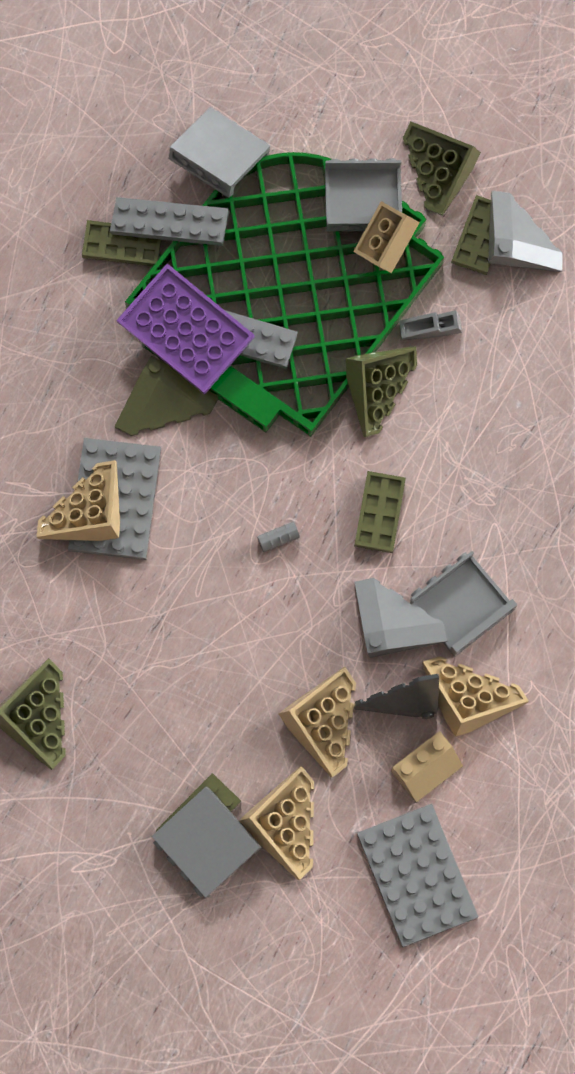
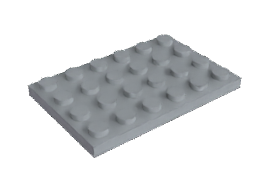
(136, 488)
(417, 875)

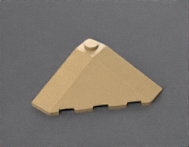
(89, 511)
(471, 699)
(321, 720)
(283, 822)

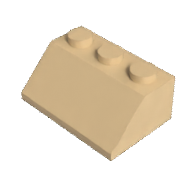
(386, 237)
(427, 767)

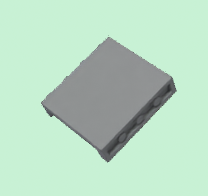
(218, 151)
(356, 190)
(464, 601)
(205, 842)

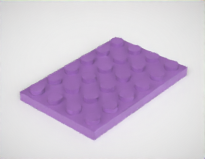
(185, 328)

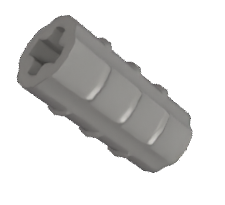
(278, 536)

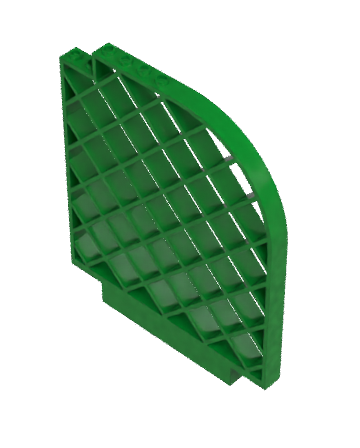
(236, 389)

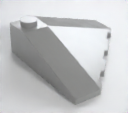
(517, 239)
(392, 622)

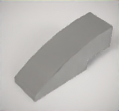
(431, 325)

